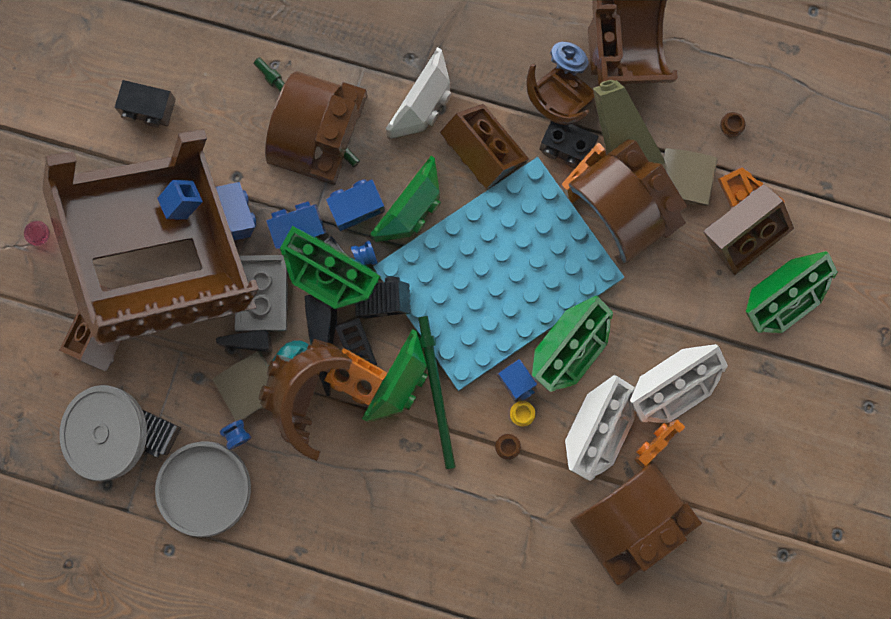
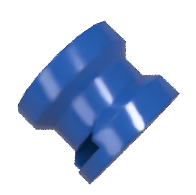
(364, 254)
(235, 434)

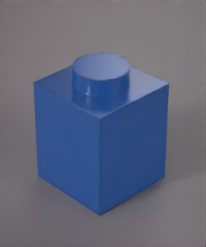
(179, 199)
(517, 381)

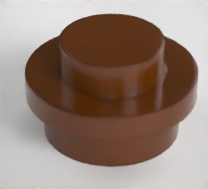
(732, 124)
(508, 446)

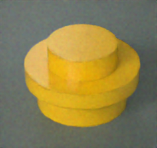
(522, 413)

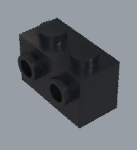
(145, 104)
(567, 143)

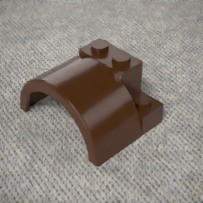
(628, 42)
(310, 117)
(631, 198)
(292, 387)
(636, 521)

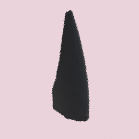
(321, 326)

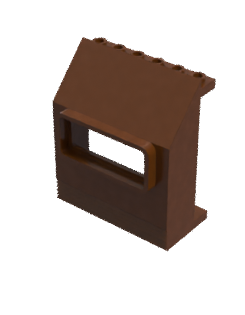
(118, 214)

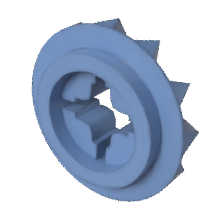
(564, 50)

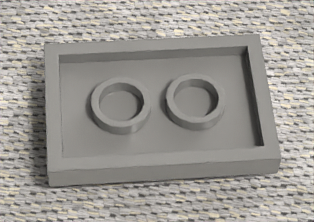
(271, 297)

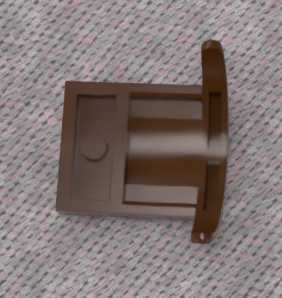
(559, 95)

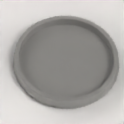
(103, 433)
(203, 489)

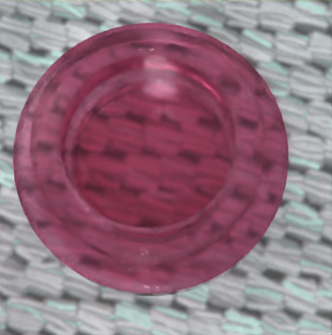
(36, 233)

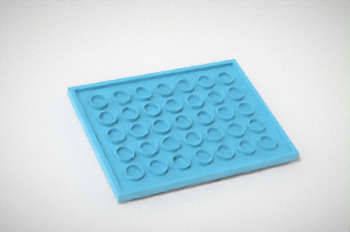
(500, 271)

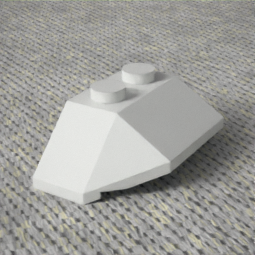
(423, 100)
(678, 383)
(600, 428)

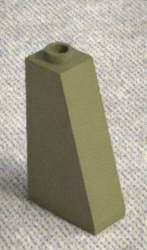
(622, 121)

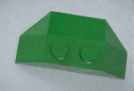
(411, 207)
(326, 271)
(790, 292)
(572, 344)
(400, 382)

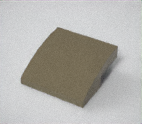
(691, 174)
(242, 385)

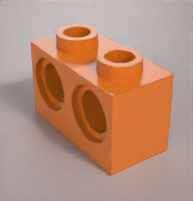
(359, 371)

